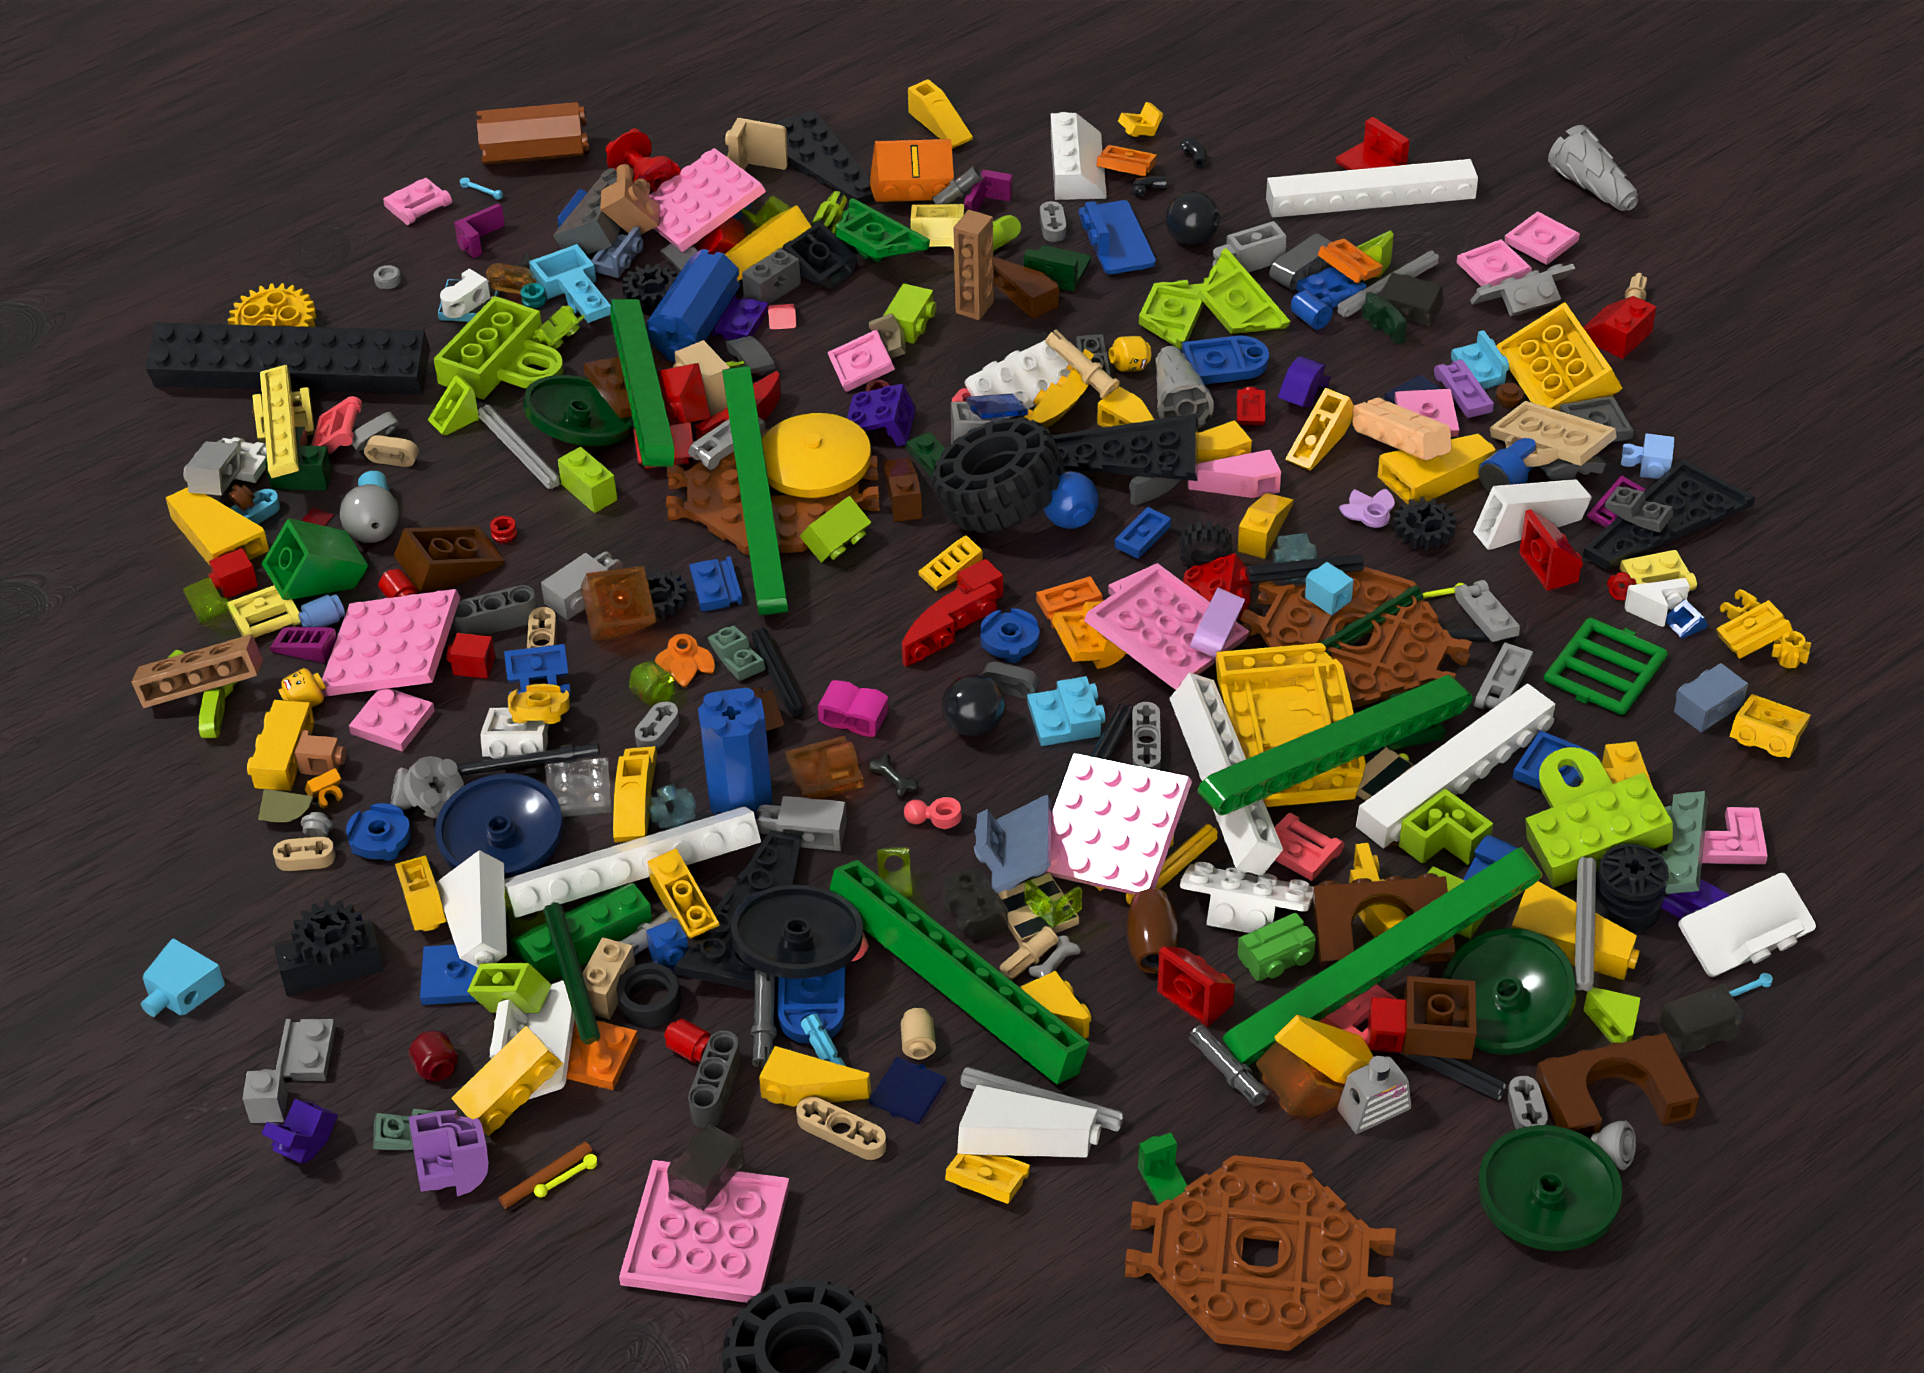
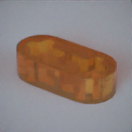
(511, 277)

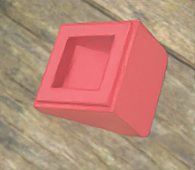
(782, 316)

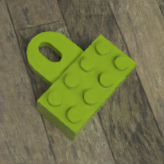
(497, 349)
(1592, 816)

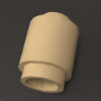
(917, 1033)

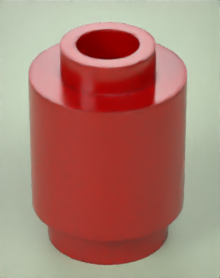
(396, 584)
(686, 1039)

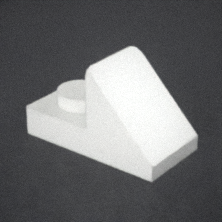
(1654, 599)

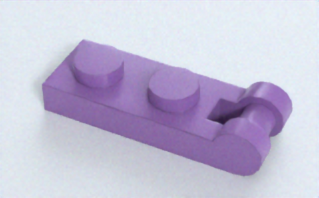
(1464, 388)

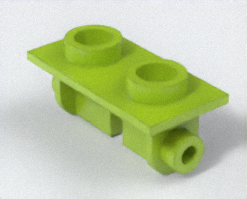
(565, 324)

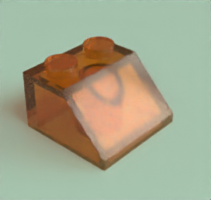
(617, 602)
(1298, 1084)

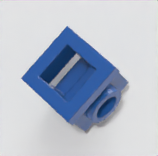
(667, 943)

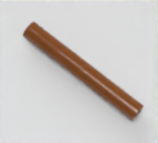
(545, 1174)

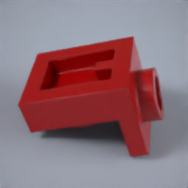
(1250, 406)

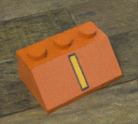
(911, 169)

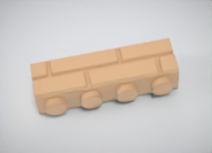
(1402, 428)

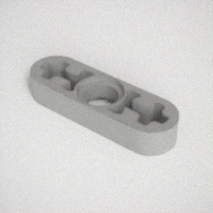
(1152, 729)

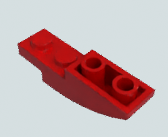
(767, 395)
(938, 624)

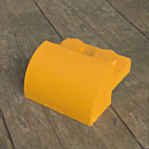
(1084, 641)

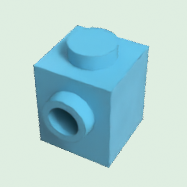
(1329, 588)

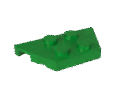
(877, 233)

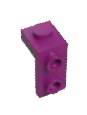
(993, 185)
(476, 225)

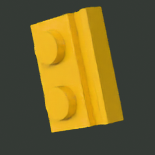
(1754, 629)
(988, 1174)

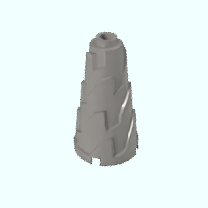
(1592, 168)
(1180, 387)

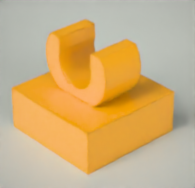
(323, 785)

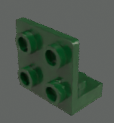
(1058, 264)

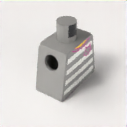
(1374, 1094)

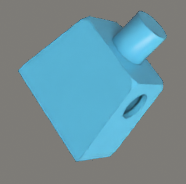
(180, 980)

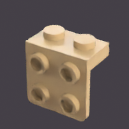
(757, 144)

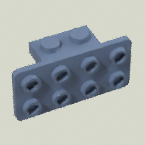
(1015, 843)

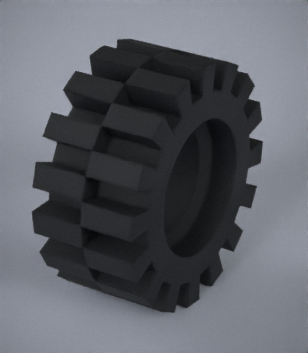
(1204, 536)

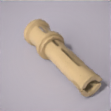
(1091, 372)

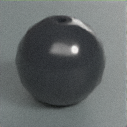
(1192, 218)
(973, 705)

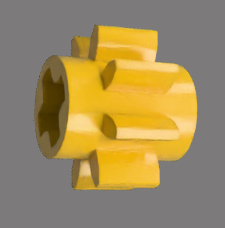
(1791, 649)

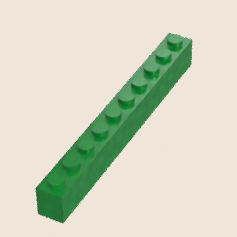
(962, 974)

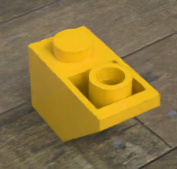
(1060, 1000)

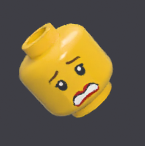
(1130, 353)
(303, 687)

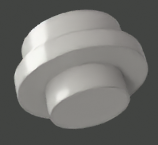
(316, 825)

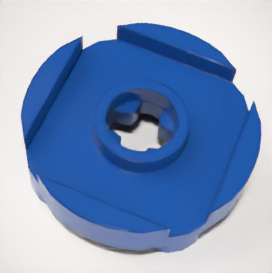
(1014, 646)
(382, 845)

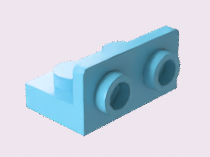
(1483, 361)

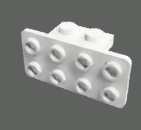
(1020, 374)
(1242, 899)
(1747, 925)
(551, 1024)

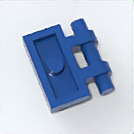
(1330, 286)
(537, 664)

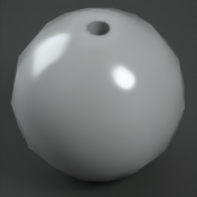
(369, 513)

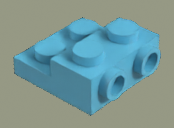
(1066, 712)

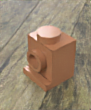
(319, 754)

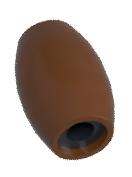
(1151, 926)

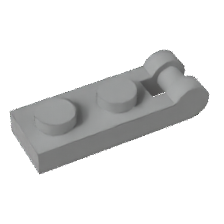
(721, 443)
(1487, 611)
(1504, 676)

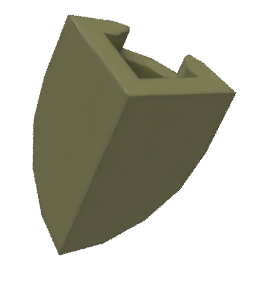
(283, 806)

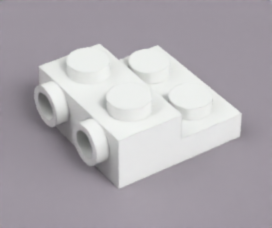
(506, 738)

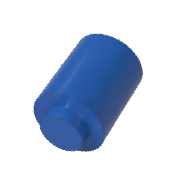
(1311, 309)

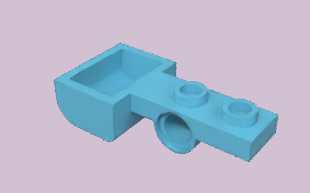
(573, 274)

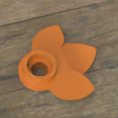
(685, 662)

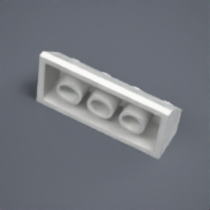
(1074, 158)

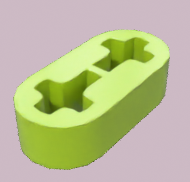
(211, 713)

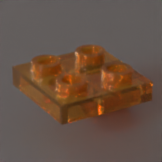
(825, 768)

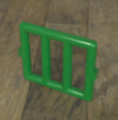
(1585, 694)

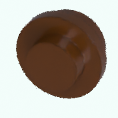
(1509, 395)
(242, 497)

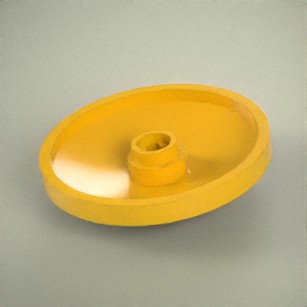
(815, 455)

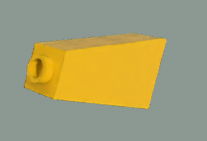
(768, 238)
(1431, 478)
(215, 527)
(1555, 918)

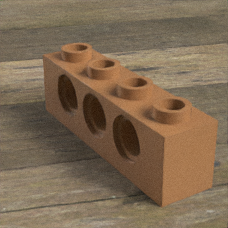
(973, 264)
(197, 671)

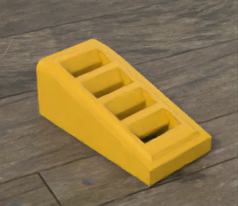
(963, 550)

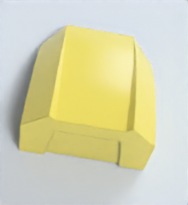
(936, 222)

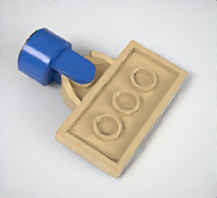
(1538, 437)

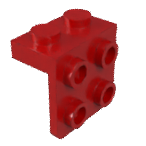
(1224, 572)

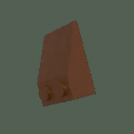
(445, 556)

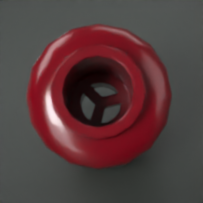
(433, 1055)

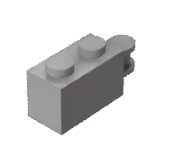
(1255, 246)
(213, 467)
(563, 588)
(815, 820)

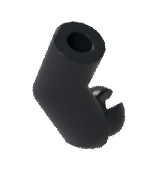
(1196, 149)
(1149, 182)

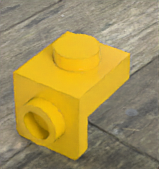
(1143, 123)

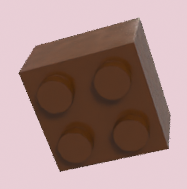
(1440, 1017)

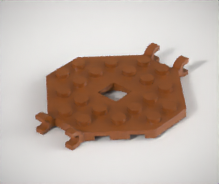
(717, 503)
(1400, 652)
(1273, 1307)

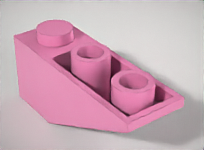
(1240, 475)

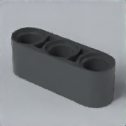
(1300, 262)
(495, 611)
(714, 1079)

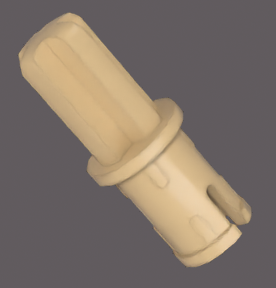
(1637, 287)
(1029, 953)

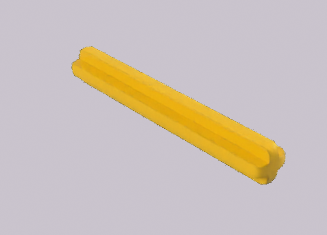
(1184, 855)

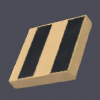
(1381, 769)
(1021, 919)

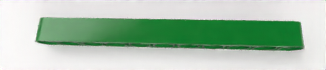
(642, 384)
(754, 491)
(1334, 745)
(1386, 953)

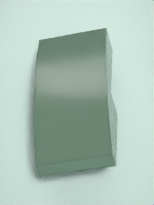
(736, 653)
(393, 1131)

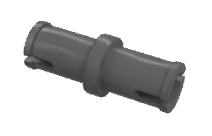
(958, 187)

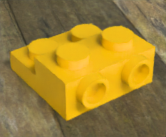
(1769, 726)

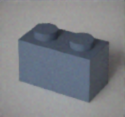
(1710, 697)

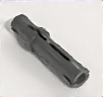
(763, 1030)
(1237, 1074)

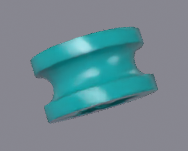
(533, 295)

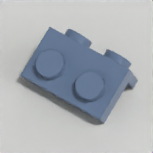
(617, 258)

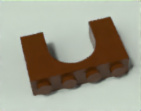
(1339, 904)
(1645, 1062)

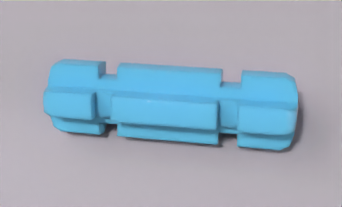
(820, 1039)

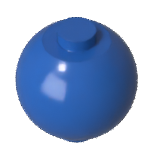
(1073, 502)

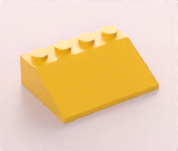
(1558, 361)

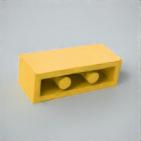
(274, 759)
(507, 1080)

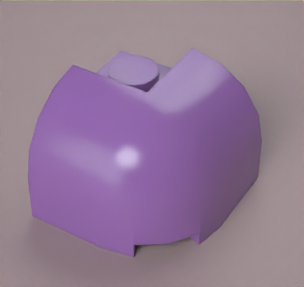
(448, 1151)

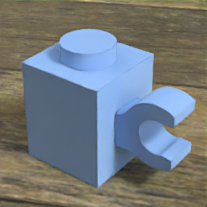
(1654, 455)

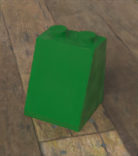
(313, 560)

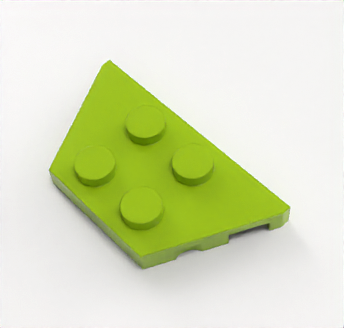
(1239, 299)
(1172, 310)

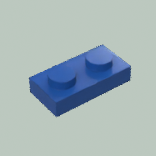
(1143, 532)

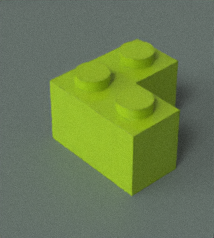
(1445, 824)

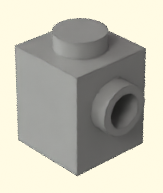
(265, 1096)

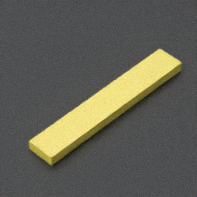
(279, 421)

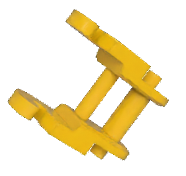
(1749, 602)

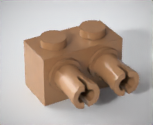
(629, 202)

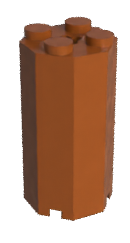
(532, 133)

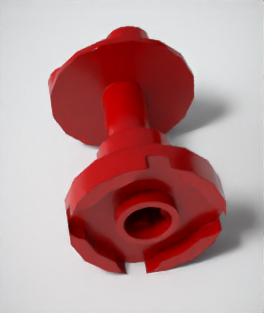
(635, 151)

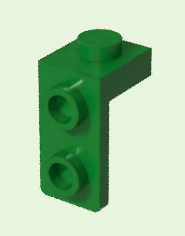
(1159, 1167)

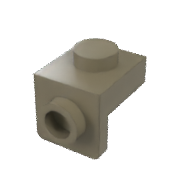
(891, 334)

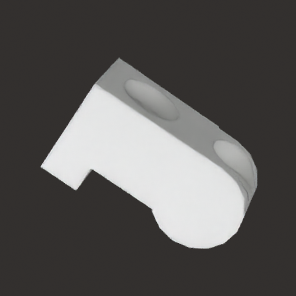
(464, 295)

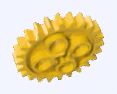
(274, 308)

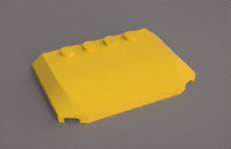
(1282, 696)

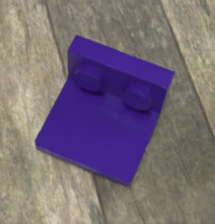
(886, 408)

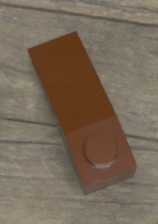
(1026, 287)
(903, 489)

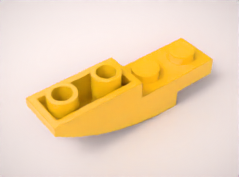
(1058, 398)
(633, 793)
(1376, 917)

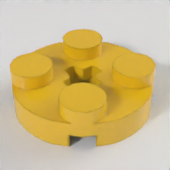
(539, 703)

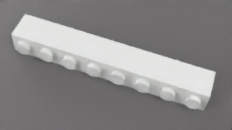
(1371, 188)
(1215, 747)
(1457, 762)
(628, 860)

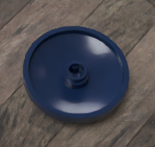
(503, 817)

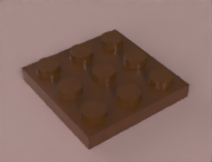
(609, 380)

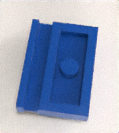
(715, 584)

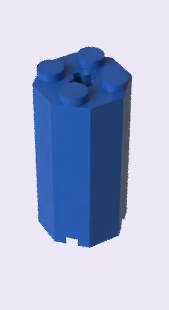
(693, 303)
(735, 750)

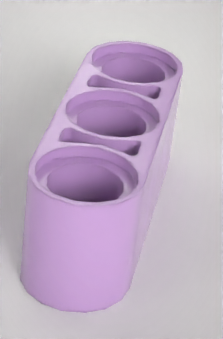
(1217, 622)

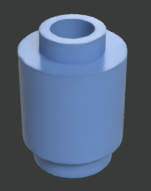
(322, 612)

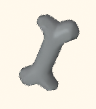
(1063, 950)

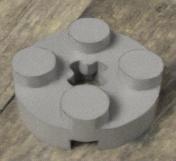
(430, 770)

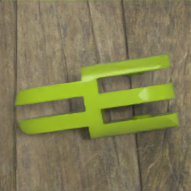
(830, 211)
(1005, 230)

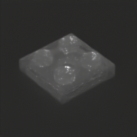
(581, 786)

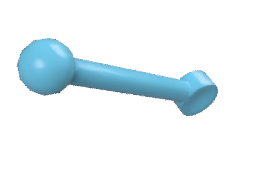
(465, 182)
(1764, 980)

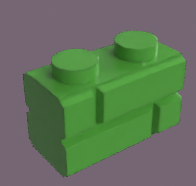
(1277, 947)

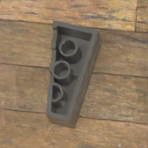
(587, 223)

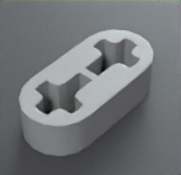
(1056, 221)
(381, 425)
(652, 724)
(1520, 1107)

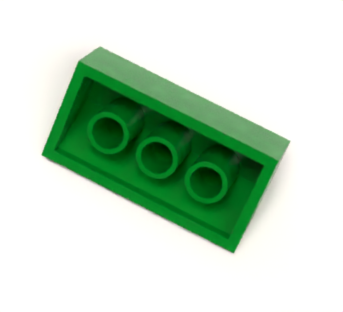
(608, 915)

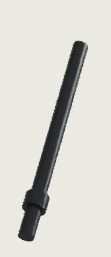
(567, 754)

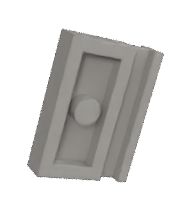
(306, 1049)

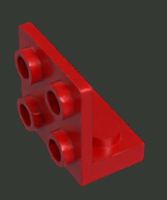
(1380, 148)

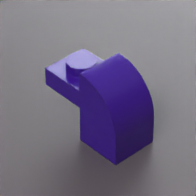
(1303, 381)
(302, 1132)

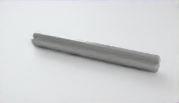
(1412, 269)
(519, 447)
(1585, 923)
(971, 1077)

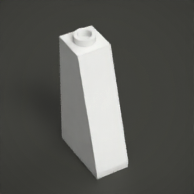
(1506, 505)
(476, 908)
(1025, 1126)

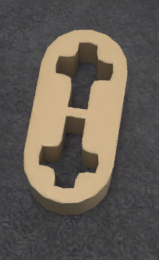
(391, 451)
(304, 853)

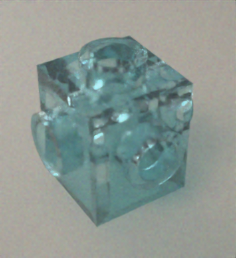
(1294, 548)
(683, 807)

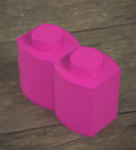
(853, 708)

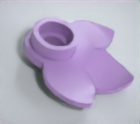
(1369, 510)

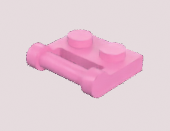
(416, 200)

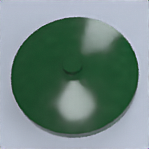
(573, 411)
(1520, 988)
(1549, 1188)

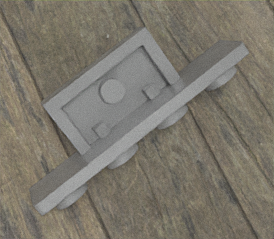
(1528, 293)

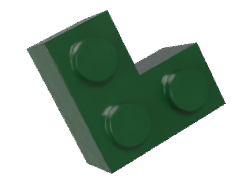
(313, 471)

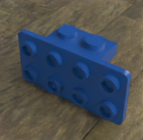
(1116, 236)

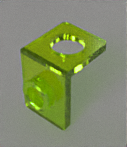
(770, 209)
(205, 600)
(900, 879)
(1051, 910)
(518, 925)

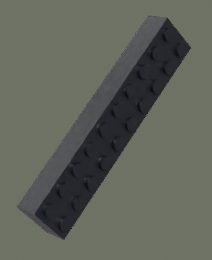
(315, 356)

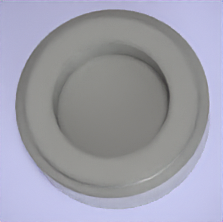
(387, 277)

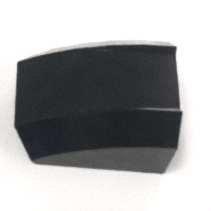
(822, 256)

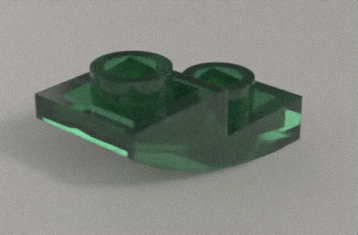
(1384, 315)

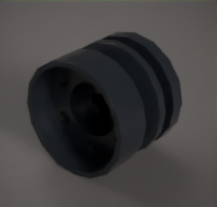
(1631, 886)

